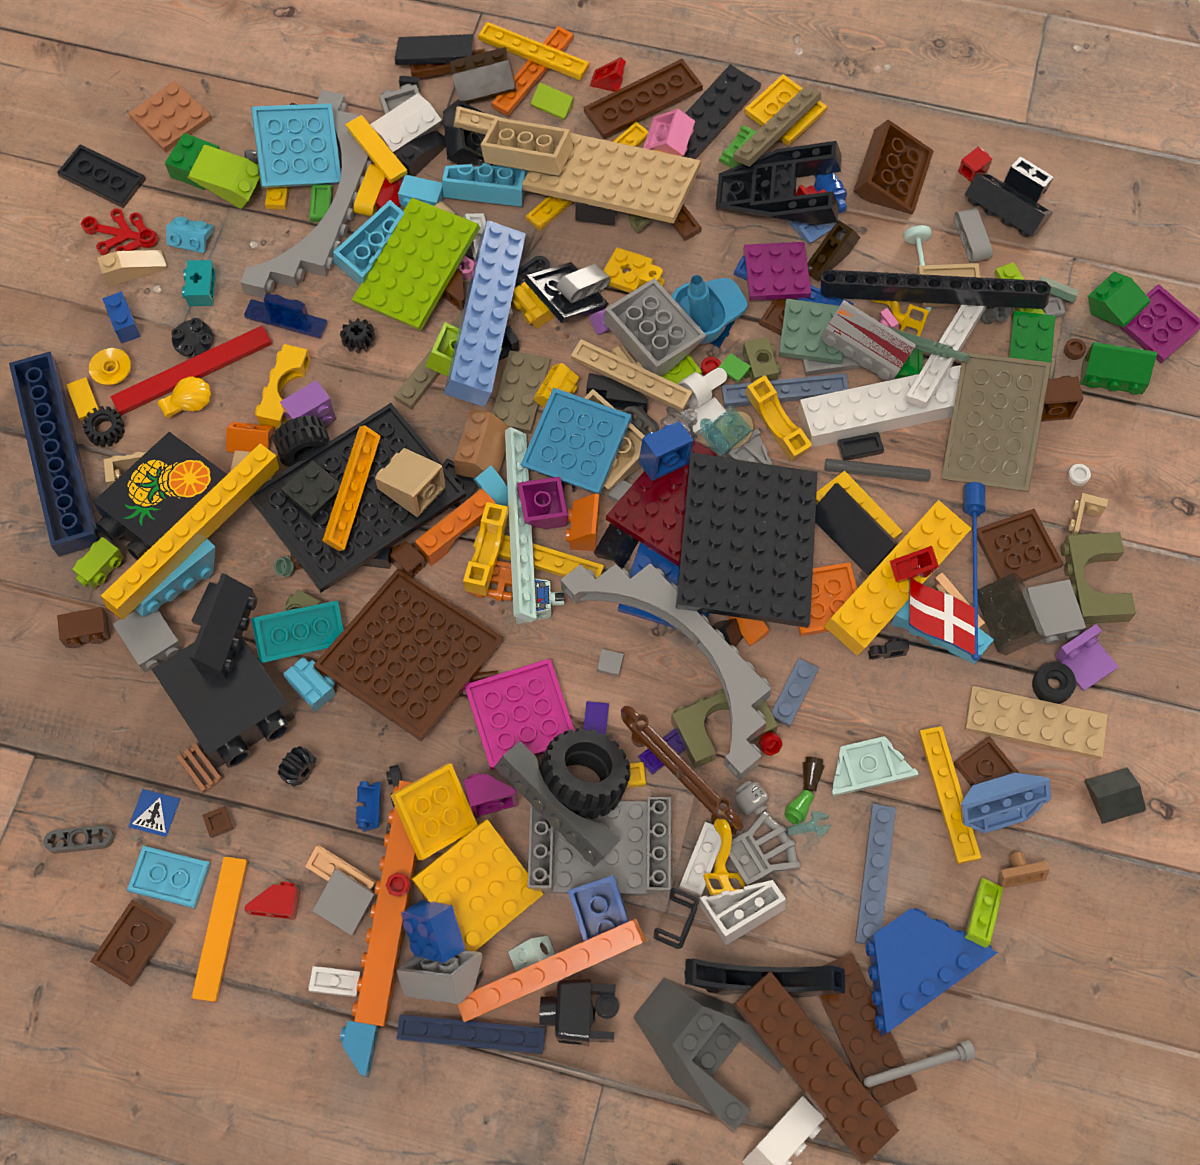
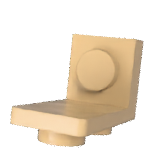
(115, 464)
(1086, 503)

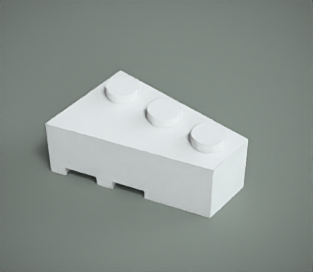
(743, 909)
(787, 1136)

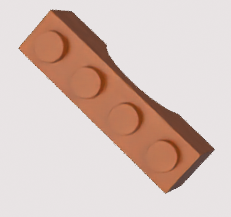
(439, 538)

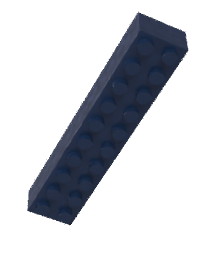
(54, 454)

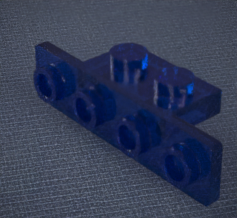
(286, 315)

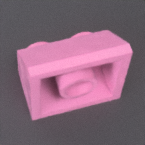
(670, 133)

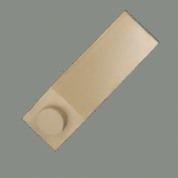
(129, 265)

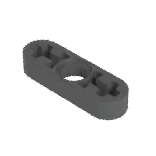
(96, 831)

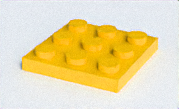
(774, 99)
(434, 811)

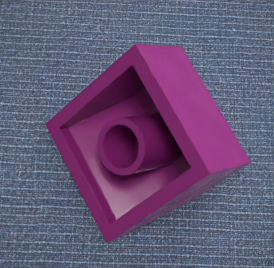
(543, 503)
(488, 795)

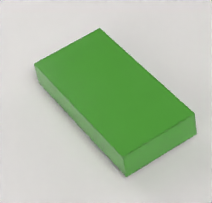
(320, 201)

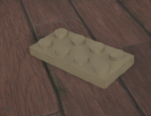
(517, 389)

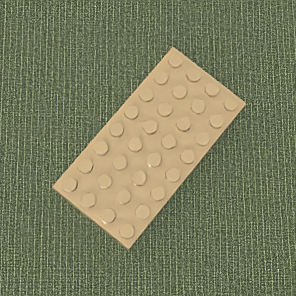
(620, 178)

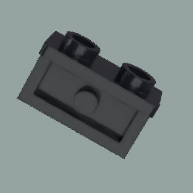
(616, 546)

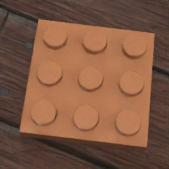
(169, 115)

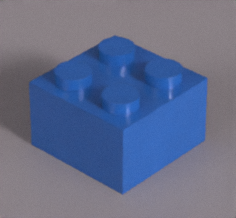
(665, 450)
(433, 931)

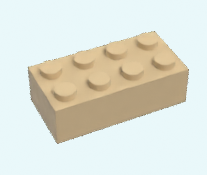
(527, 146)

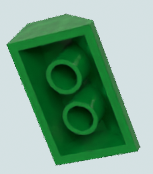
(1117, 368)

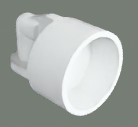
(702, 386)

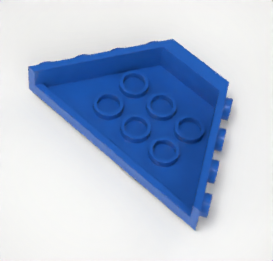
(915, 963)

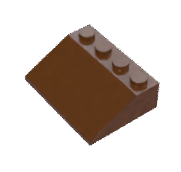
(893, 168)

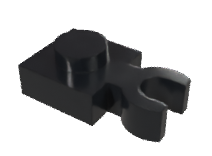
(891, 649)

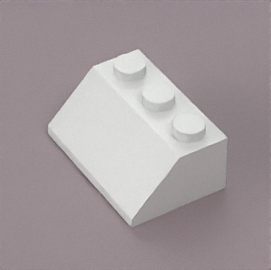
(407, 123)

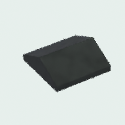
(1116, 795)

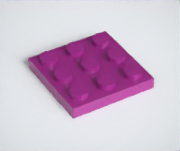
(777, 271)
(1163, 324)

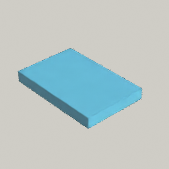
(169, 877)

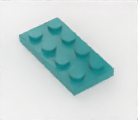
(297, 630)

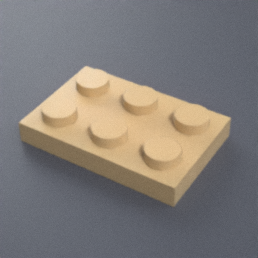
(964, 270)

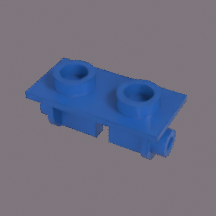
(368, 815)

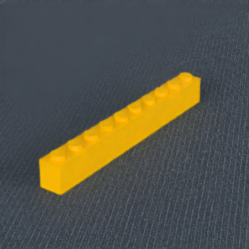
(190, 532)

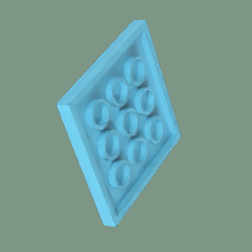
(296, 145)

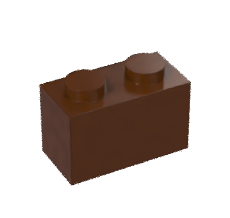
(83, 627)

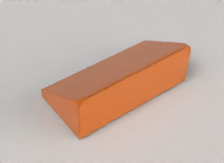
(752, 629)

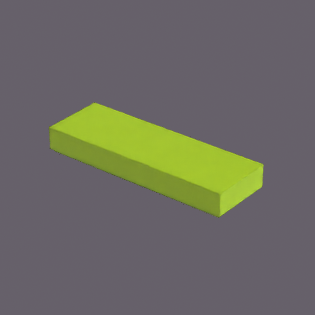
(984, 912)

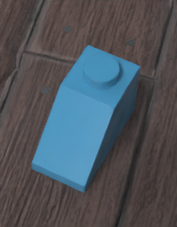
(360, 1043)

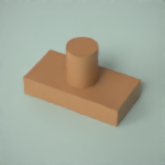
(1021, 872)

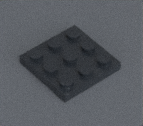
(544, 286)

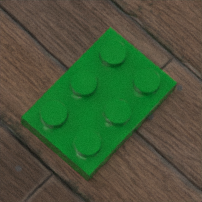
(1032, 336)

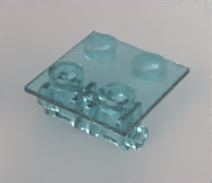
(724, 431)

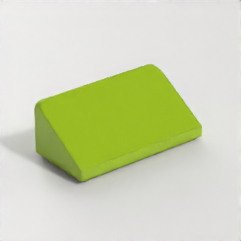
(552, 101)

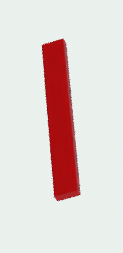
(195, 367)

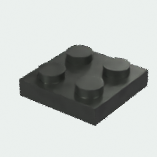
(312, 489)

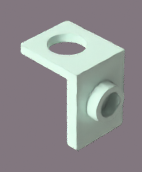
(530, 952)

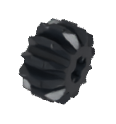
(357, 335)
(296, 766)

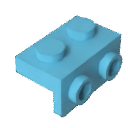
(188, 234)

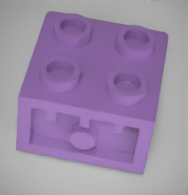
(1087, 658)

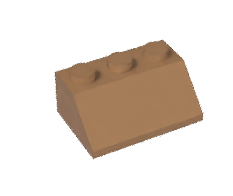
(481, 444)

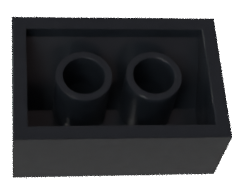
(461, 145)

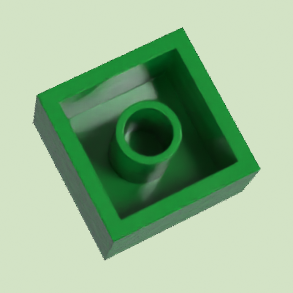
(183, 158)

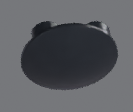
(192, 337)

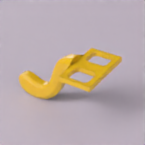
(904, 319)
(720, 871)

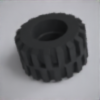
(299, 438)

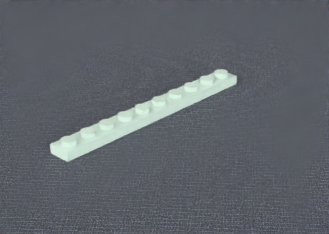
(520, 533)

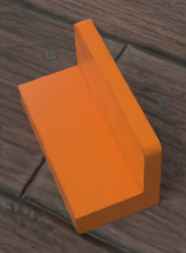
(247, 436)

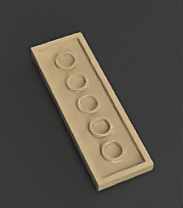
(1036, 722)

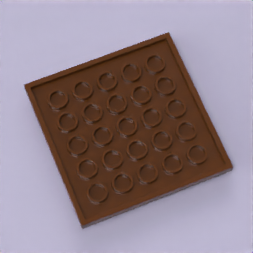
(409, 654)

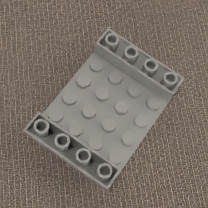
(638, 860)

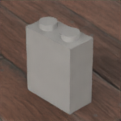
(1057, 611)
(148, 638)

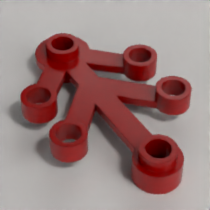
(121, 234)

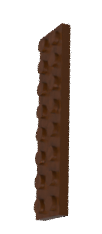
(816, 1068)

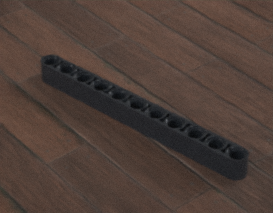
(935, 289)

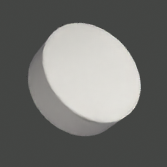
(1079, 475)

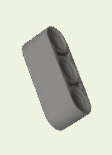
(973, 235)
(583, 283)

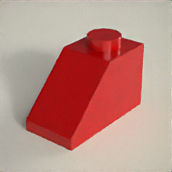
(275, 902)

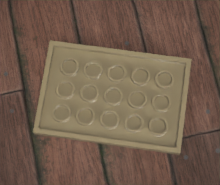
(996, 421)

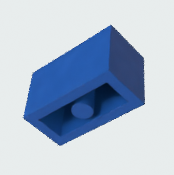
(121, 317)

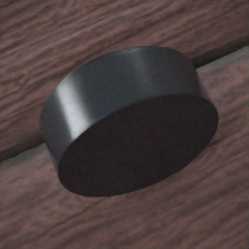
(607, 1006)

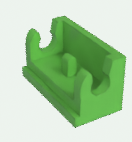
(727, 155)

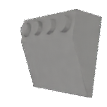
(653, 327)

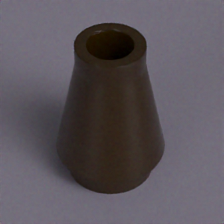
(812, 772)

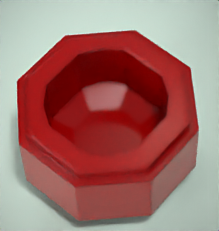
(770, 743)
(398, 885)

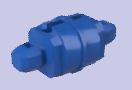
(831, 182)

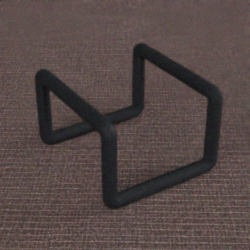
(682, 938)

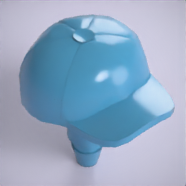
(711, 304)

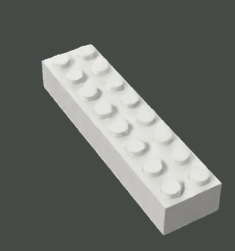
(873, 409)

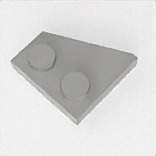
(751, 450)

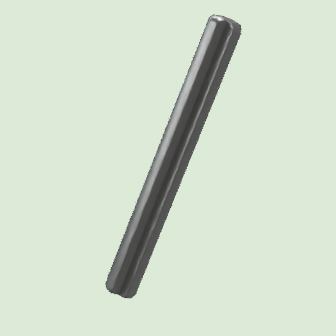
(878, 470)

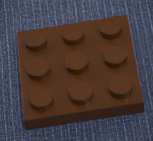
(1019, 546)

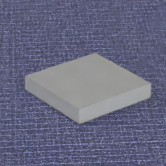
(344, 902)

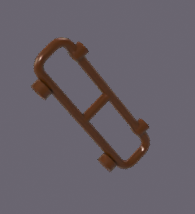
(646, 736)

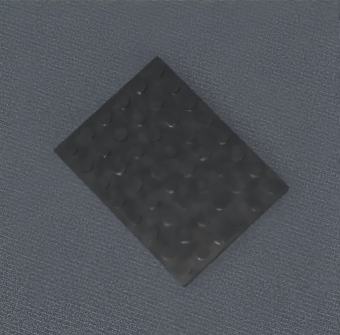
(378, 519)
(748, 540)

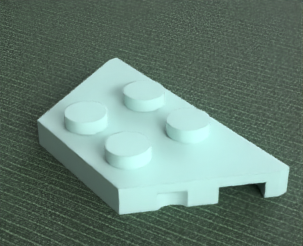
(869, 766)

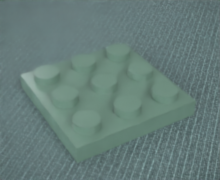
(802, 329)

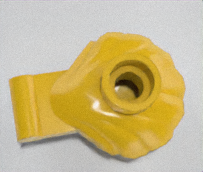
(188, 395)

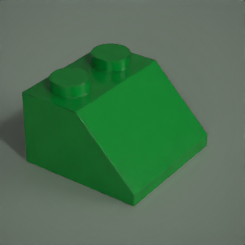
(1117, 300)

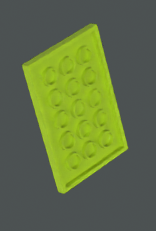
(416, 264)

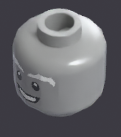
(751, 798)

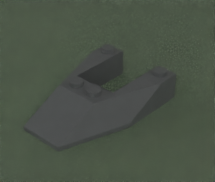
(694, 1039)

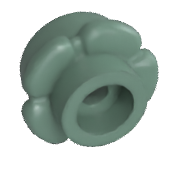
(284, 566)

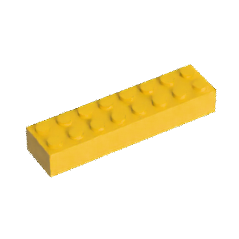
(880, 595)

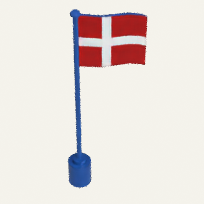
(945, 615)

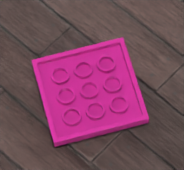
(518, 707)

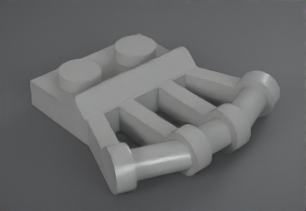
(749, 859)

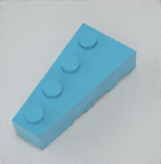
(484, 184)
(362, 248)

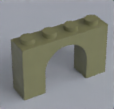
(1096, 606)
(691, 729)

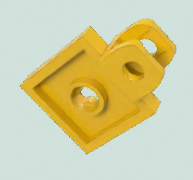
(641, 270)

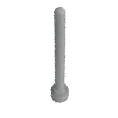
(962, 1052)

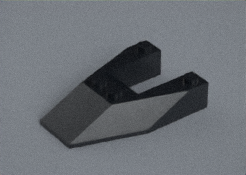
(771, 181)

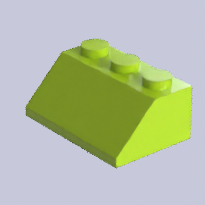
(443, 349)

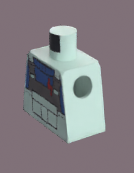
(544, 600)

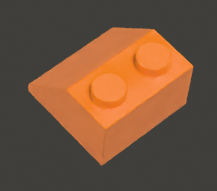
(584, 523)

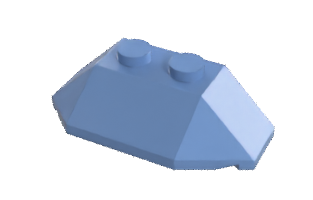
(1004, 801)

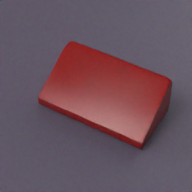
(389, 192)

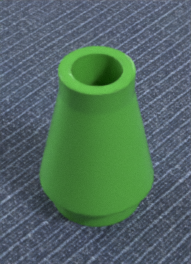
(799, 807)

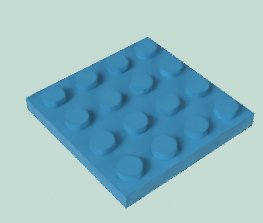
(576, 441)

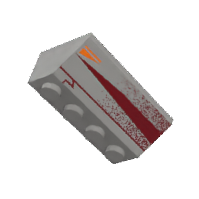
(867, 341)

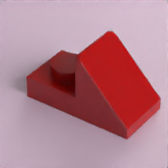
(609, 76)
(915, 564)

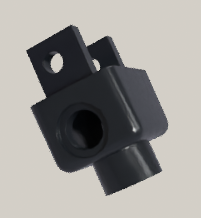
(573, 1012)

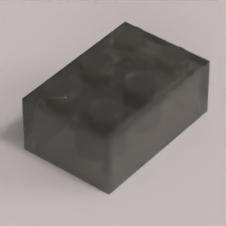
(1009, 614)

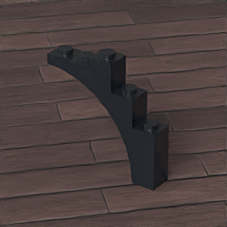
(738, 979)

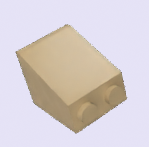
(411, 481)

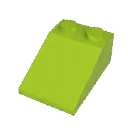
(225, 175)

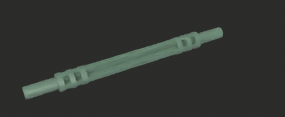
(933, 347)

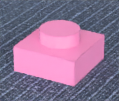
(888, 319)

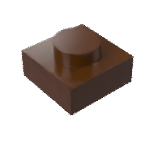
(217, 822)

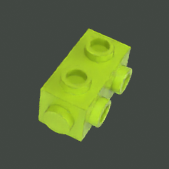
(97, 563)

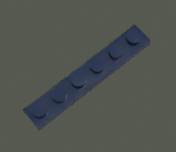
(471, 1034)

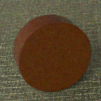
(1075, 349)

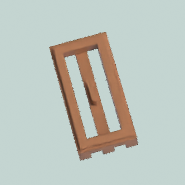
(188, 753)

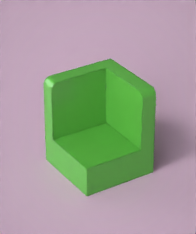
(735, 368)

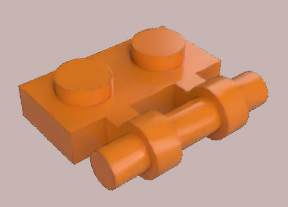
(502, 577)

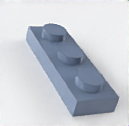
(794, 692)

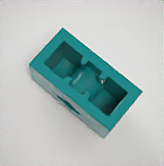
(199, 283)

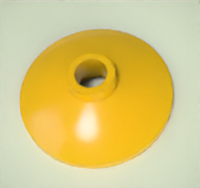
(105, 361)

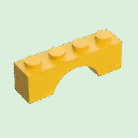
(290, 364)
(787, 434)
(481, 567)

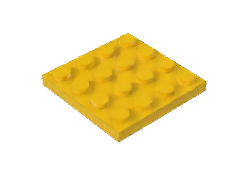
(480, 883)

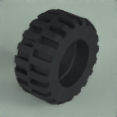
(597, 754)

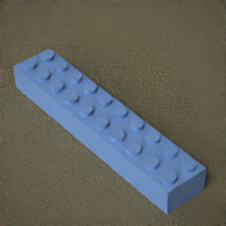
(485, 314)

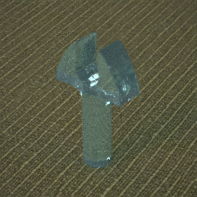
(810, 826)

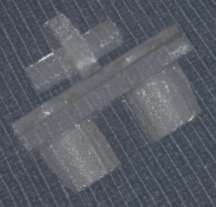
(687, 418)

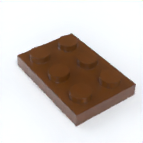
(131, 943)

